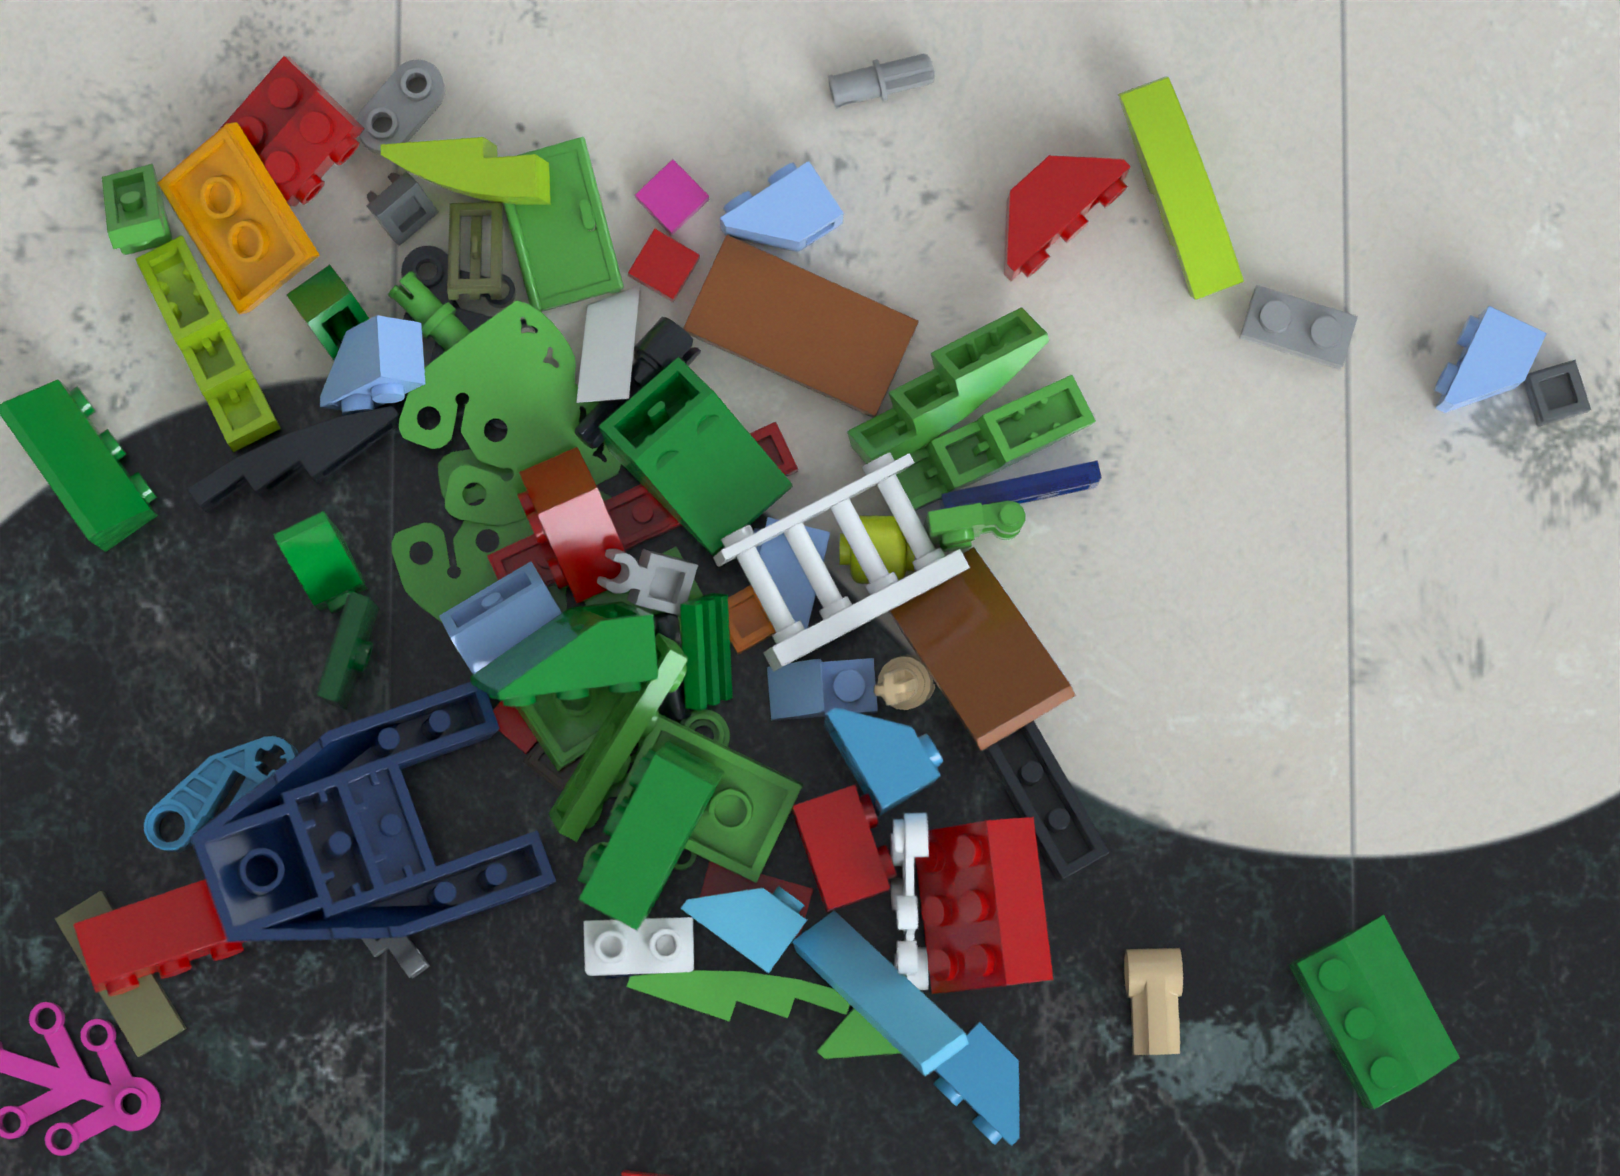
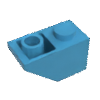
(987, 1080)

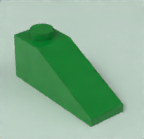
(321, 562)

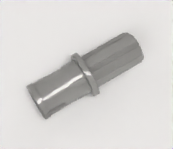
(881, 80)

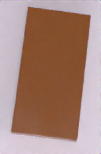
(800, 326)
(982, 653)

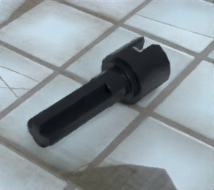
(652, 355)

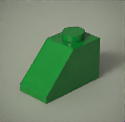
(327, 308)

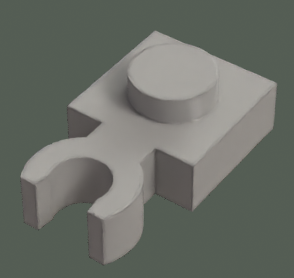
(653, 582)

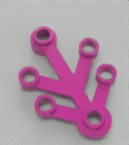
(73, 1083)

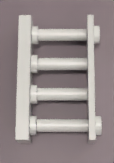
(884, 588)

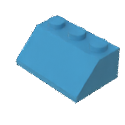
(884, 757)

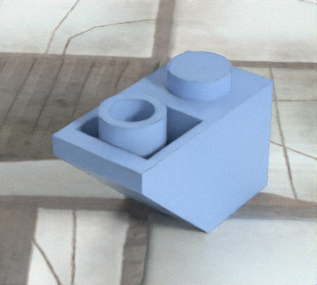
(786, 213)
(1493, 359)
(375, 365)

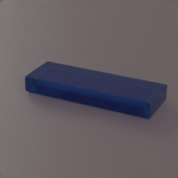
(1029, 487)

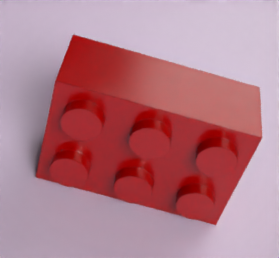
(984, 906)

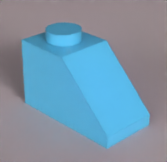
(751, 921)

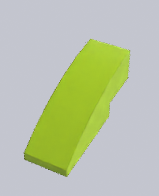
(475, 169)

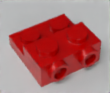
(296, 130)

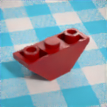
(1053, 205)

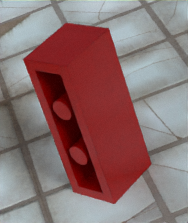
(152, 937)

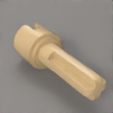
(904, 683)

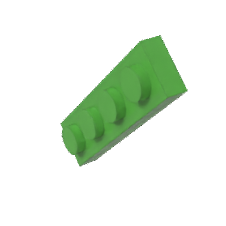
(610, 751)

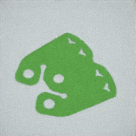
(510, 383)
(430, 583)

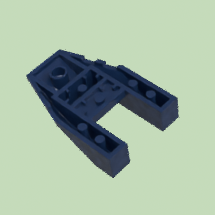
(338, 843)

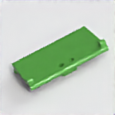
(552, 242)

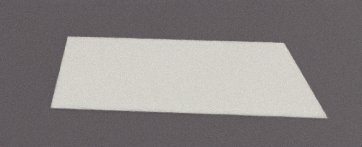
(608, 347)

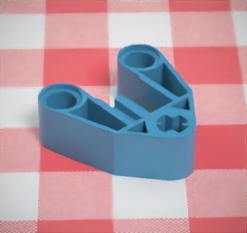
(208, 785)

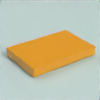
(238, 218)

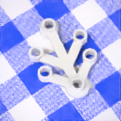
(907, 842)

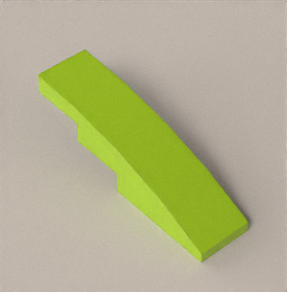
(1180, 187)
(207, 343)

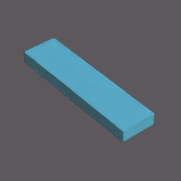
(880, 993)

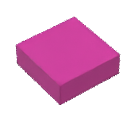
(672, 197)

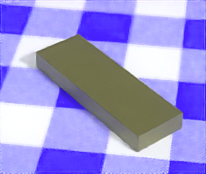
(142, 1013)

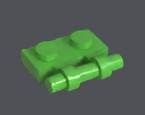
(960, 525)

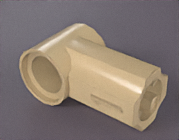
(1154, 986)

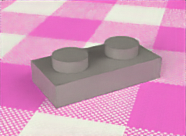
(1298, 327)

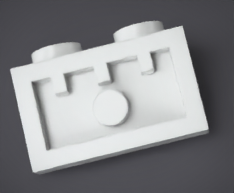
(656, 947)

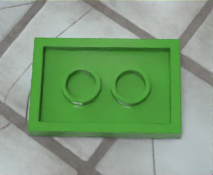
(744, 809)

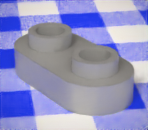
(403, 107)

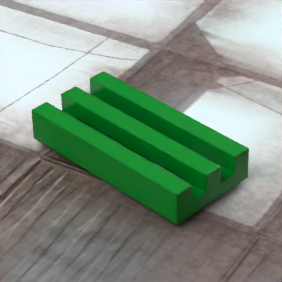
(708, 650)

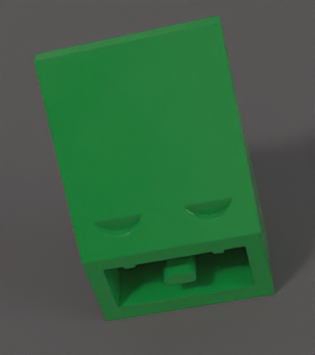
(694, 456)
(576, 652)

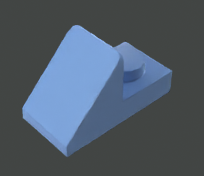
(818, 687)

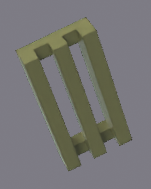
(475, 285)

